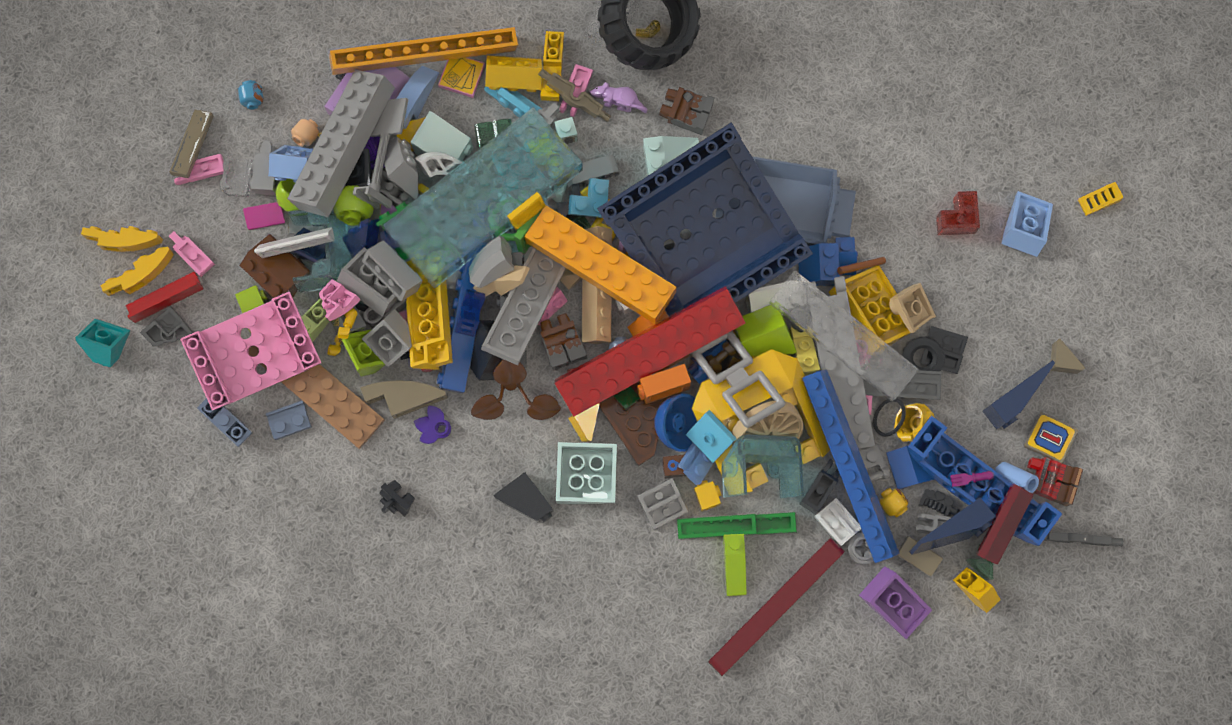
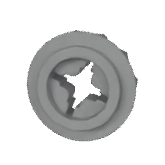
(855, 554)

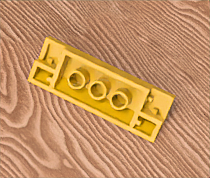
(429, 325)

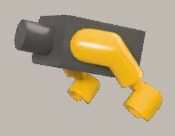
(344, 325)

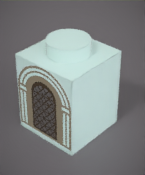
(566, 130)

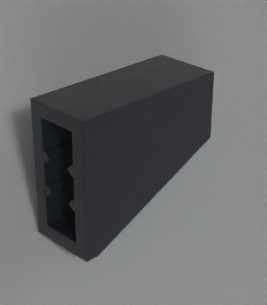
(482, 362)
(525, 498)

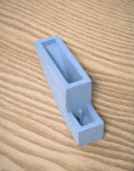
(417, 91)

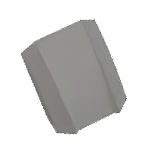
(491, 262)

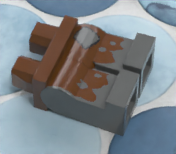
(688, 109)
(559, 336)

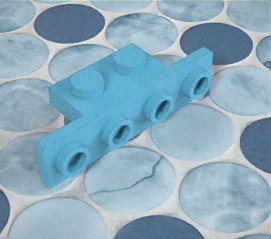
(513, 100)

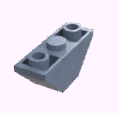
(226, 422)

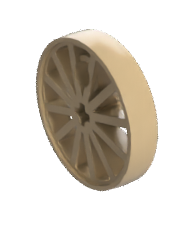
(780, 423)

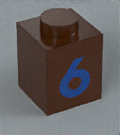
(671, 468)

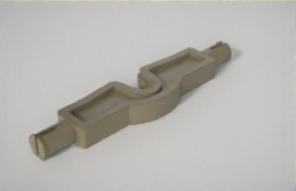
(566, 89)

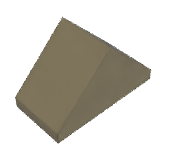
(1064, 359)

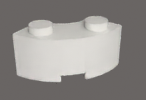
(436, 163)

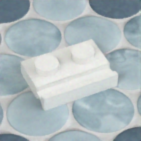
(838, 522)

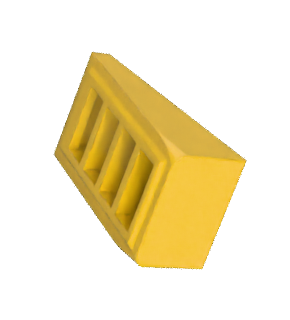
(1115, 192)

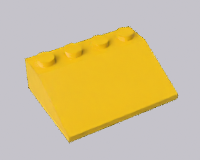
(869, 303)

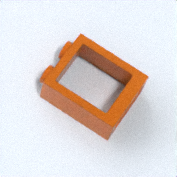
(664, 384)

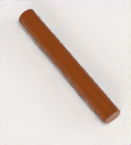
(861, 265)

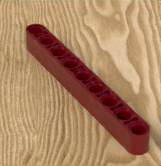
(776, 607)

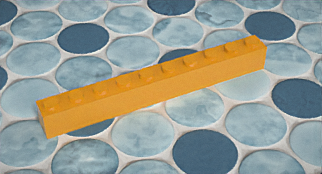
(423, 50)

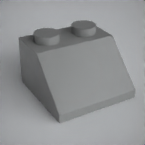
(389, 338)

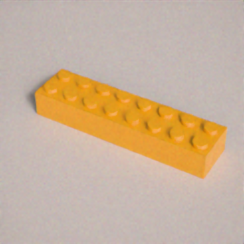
(600, 264)

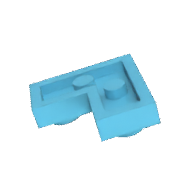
(588, 205)

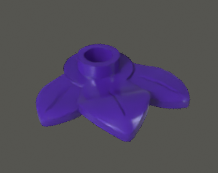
(430, 425)

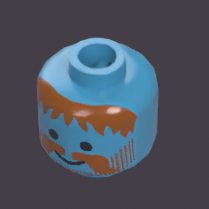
(250, 94)

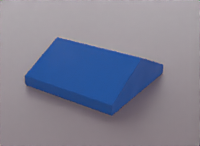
(905, 469)

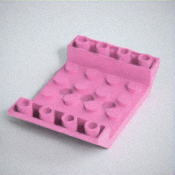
(223, 358)

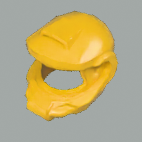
(915, 418)

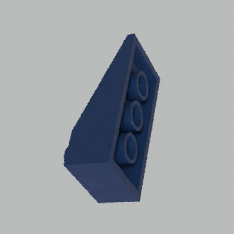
(1006, 408)
(969, 522)

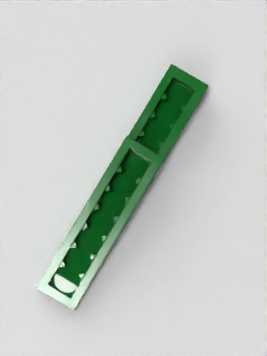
(737, 524)

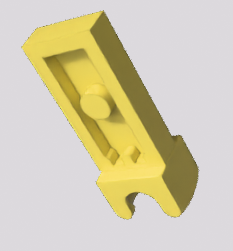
(805, 351)

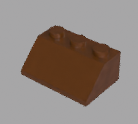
(274, 272)

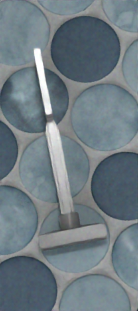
(389, 123)

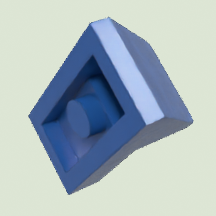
(847, 252)

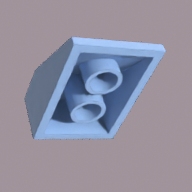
(288, 162)
(1027, 224)

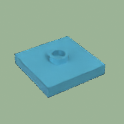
(711, 436)

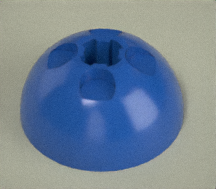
(674, 421)

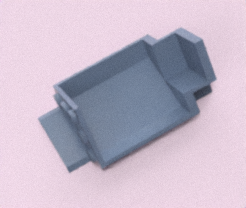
(809, 197)

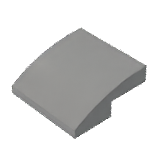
(662, 503)

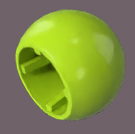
(350, 208)

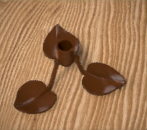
(510, 377)

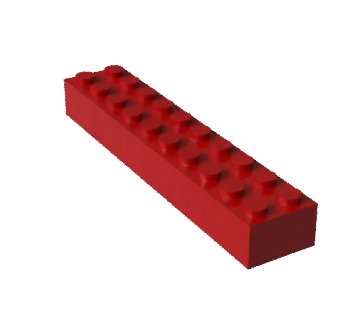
(649, 351)

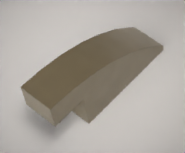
(402, 395)

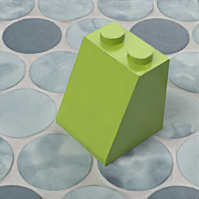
(765, 331)

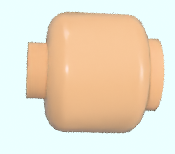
(305, 132)

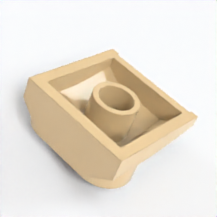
(912, 307)

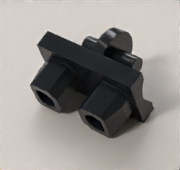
(393, 501)

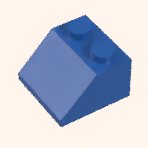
(821, 264)

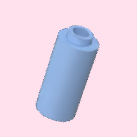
(1018, 476)

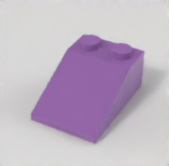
(895, 602)

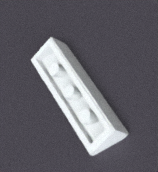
(295, 243)

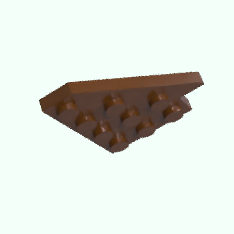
(634, 426)

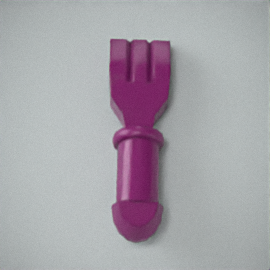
(964, 479)

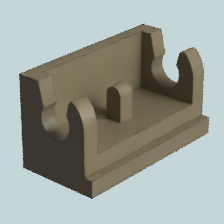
(925, 561)

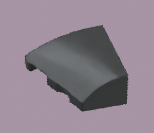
(166, 328)

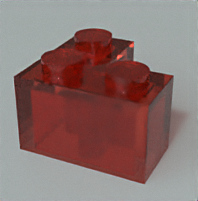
(963, 218)

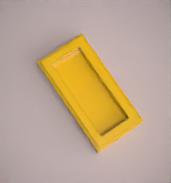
(526, 211)

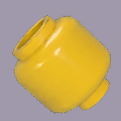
(893, 502)

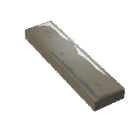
(191, 143)

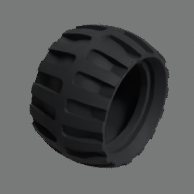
(630, 51)

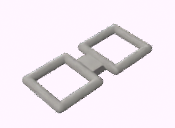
(739, 379)

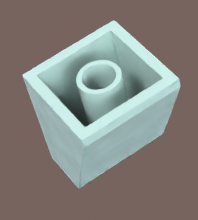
(442, 137)

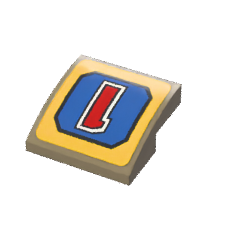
(1051, 437)

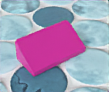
(264, 216)

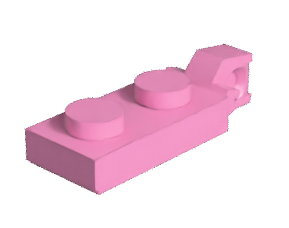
(191, 254)

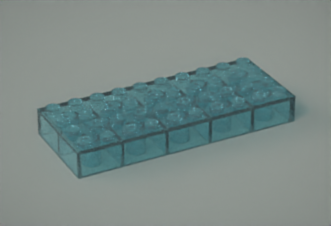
(473, 200)

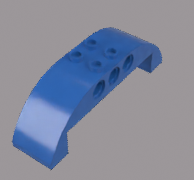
(945, 457)

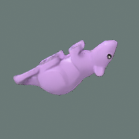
(622, 97)

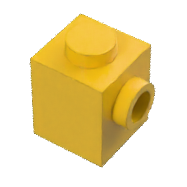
(707, 495)

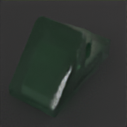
(982, 567)

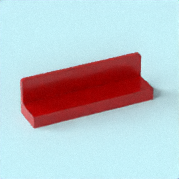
(164, 297)

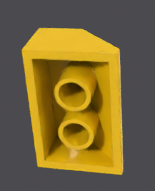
(513, 73)

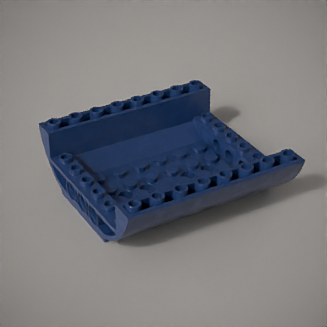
(731, 251)

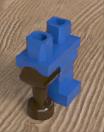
(714, 357)

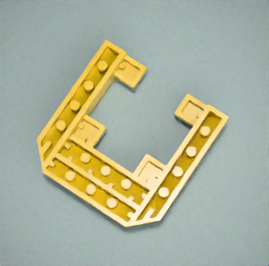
(786, 377)

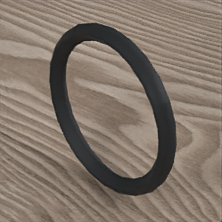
(900, 423)

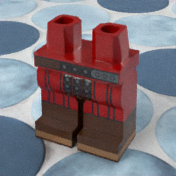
(1056, 480)

